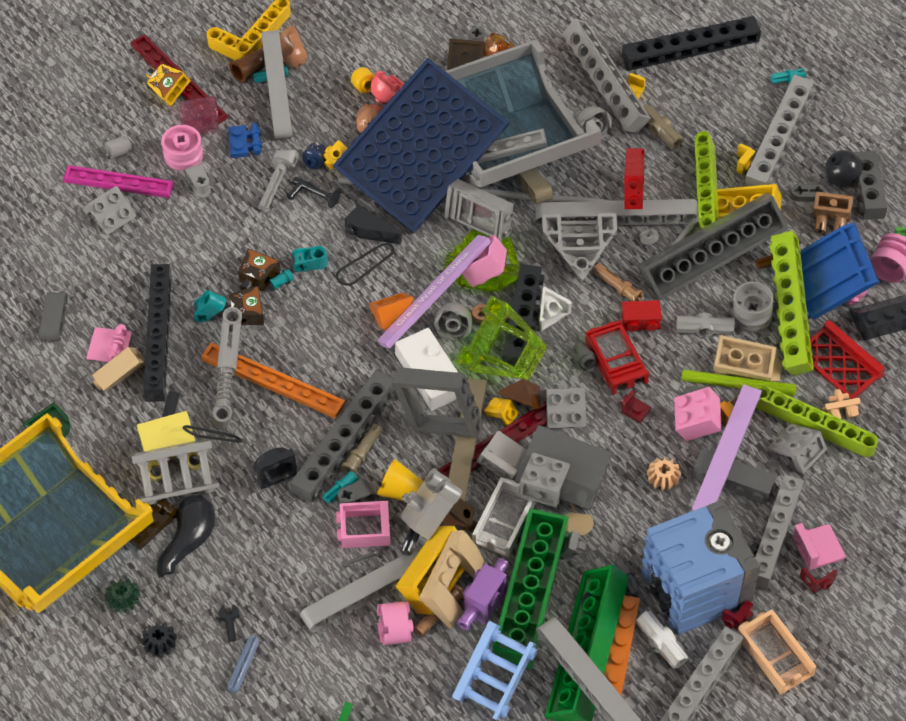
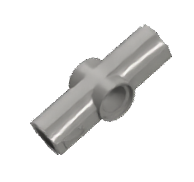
(705, 325)

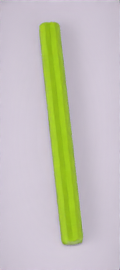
(734, 381)

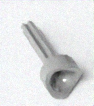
(283, 161)

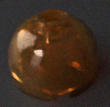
(495, 43)

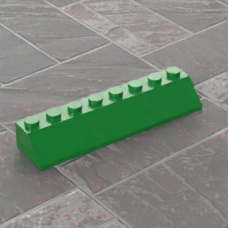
(594, 636)

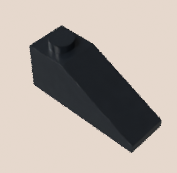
(370, 227)

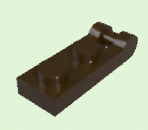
(158, 524)

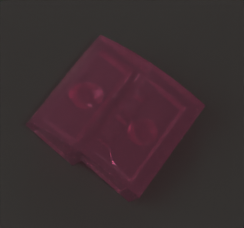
(200, 114)

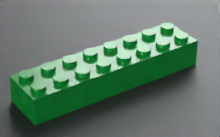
(531, 582)

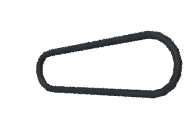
(348, 284)
(212, 431)

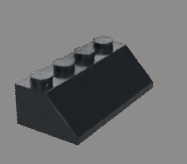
(880, 317)

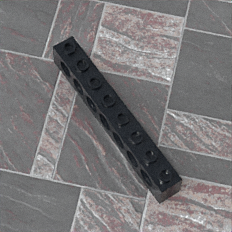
(691, 43)
(157, 333)

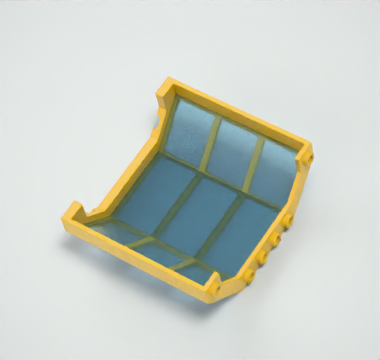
(56, 516)

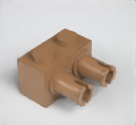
(831, 207)

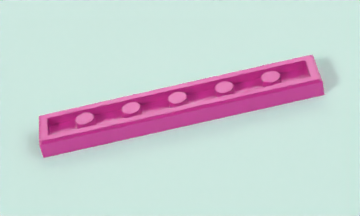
(124, 182)

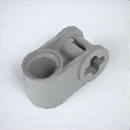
(198, 180)

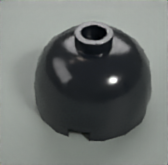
(843, 168)

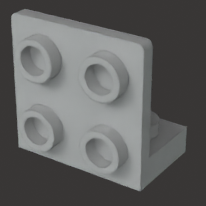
(110, 210)
(565, 407)
(800, 444)
(502, 456)
(543, 479)

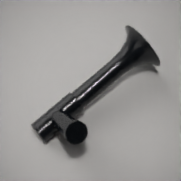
(332, 198)

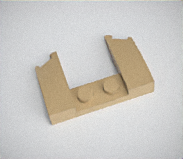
(457, 550)

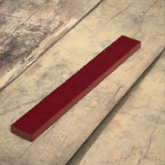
(156, 57)
(516, 431)

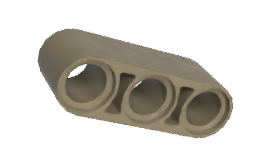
(535, 186)

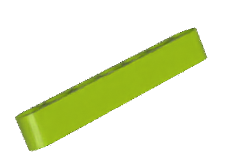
(706, 179)
(823, 422)

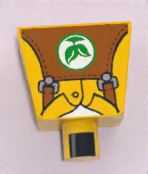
(167, 82)

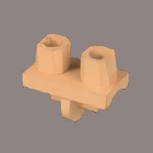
(850, 406)

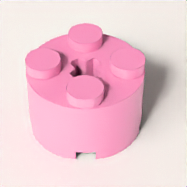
(394, 623)

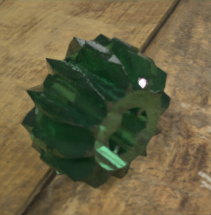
(120, 602)

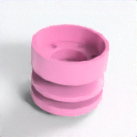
(890, 258)

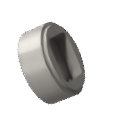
(648, 236)

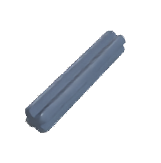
(243, 664)

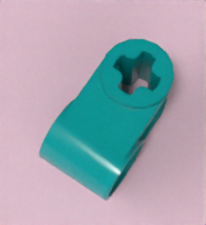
(311, 258)
(208, 306)

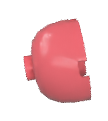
(385, 87)

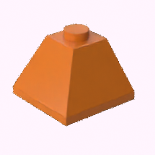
(390, 308)

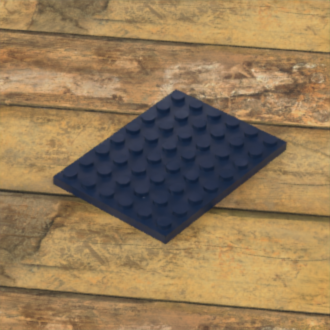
(420, 145)

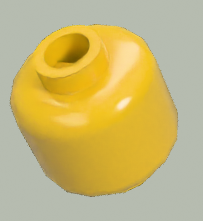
(362, 79)

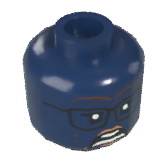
(314, 155)

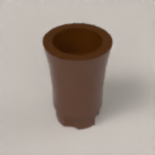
(247, 65)

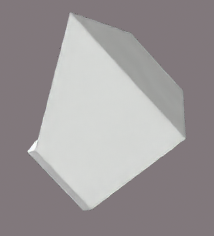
(553, 308)

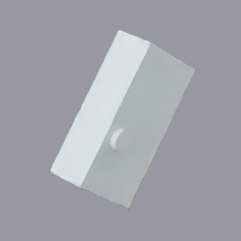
(425, 353)

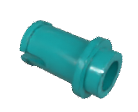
(281, 279)

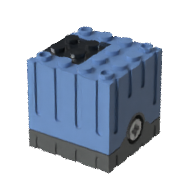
(699, 567)

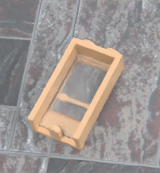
(776, 651)

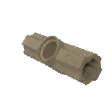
(663, 128)

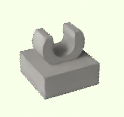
(572, 545)

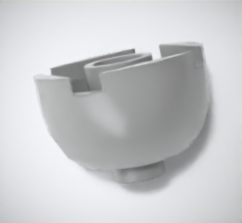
(600, 117)
(453, 318)

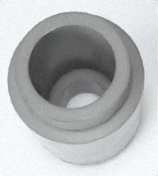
(117, 147)

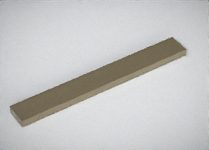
(465, 446)

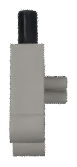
(427, 507)

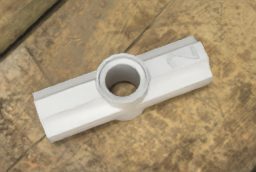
(662, 639)

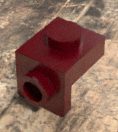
(735, 620)

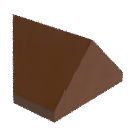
(523, 392)

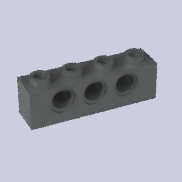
(870, 187)

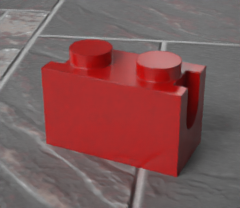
(641, 315)

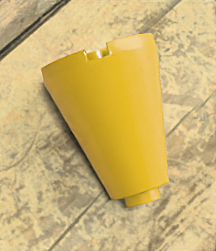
(398, 481)

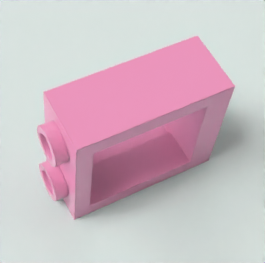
(363, 509)

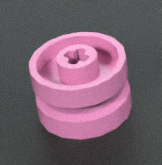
(182, 147)

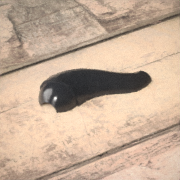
(193, 528)

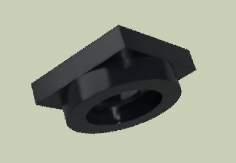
(268, 473)

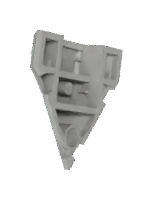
(580, 241)

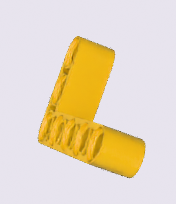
(238, 47)

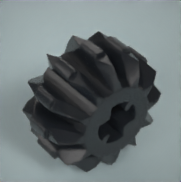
(156, 646)

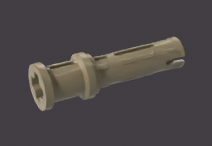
(357, 455)

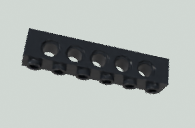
(524, 304)

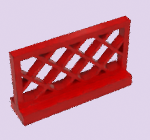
(854, 352)

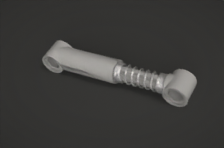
(226, 366)

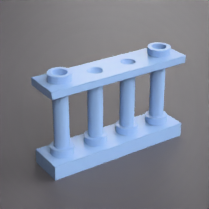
(483, 653)

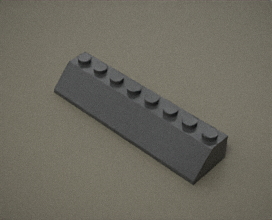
(713, 246)

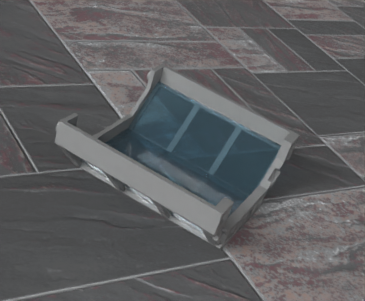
(518, 91)

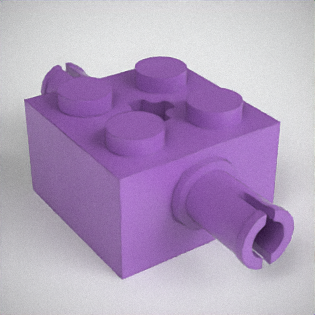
(484, 594)

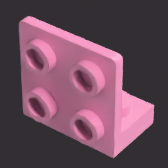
(817, 545)

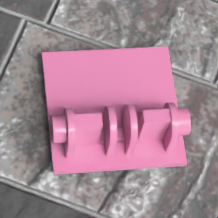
(108, 343)

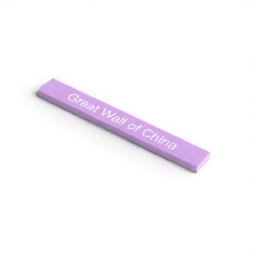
(434, 291)

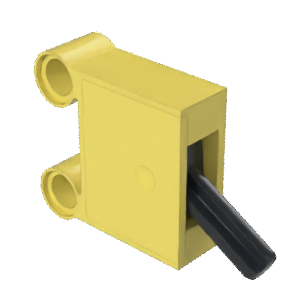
(166, 432)

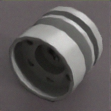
(753, 306)

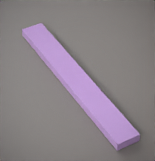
(728, 447)

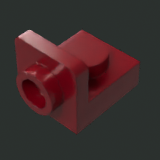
(634, 407)

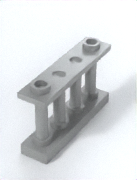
(162, 455)

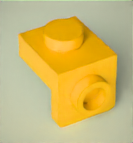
(746, 158)
(502, 409)

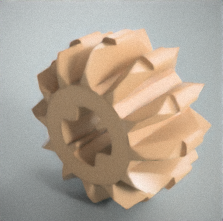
(670, 476)

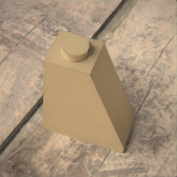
(119, 368)

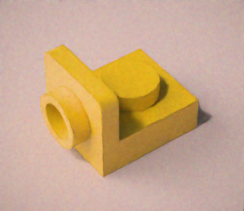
(637, 84)

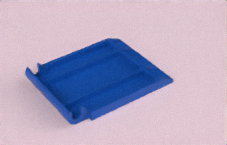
(835, 270)

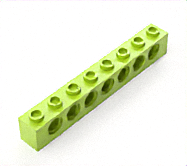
(795, 293)

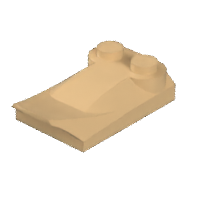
(746, 359)

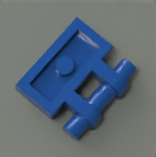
(238, 140)

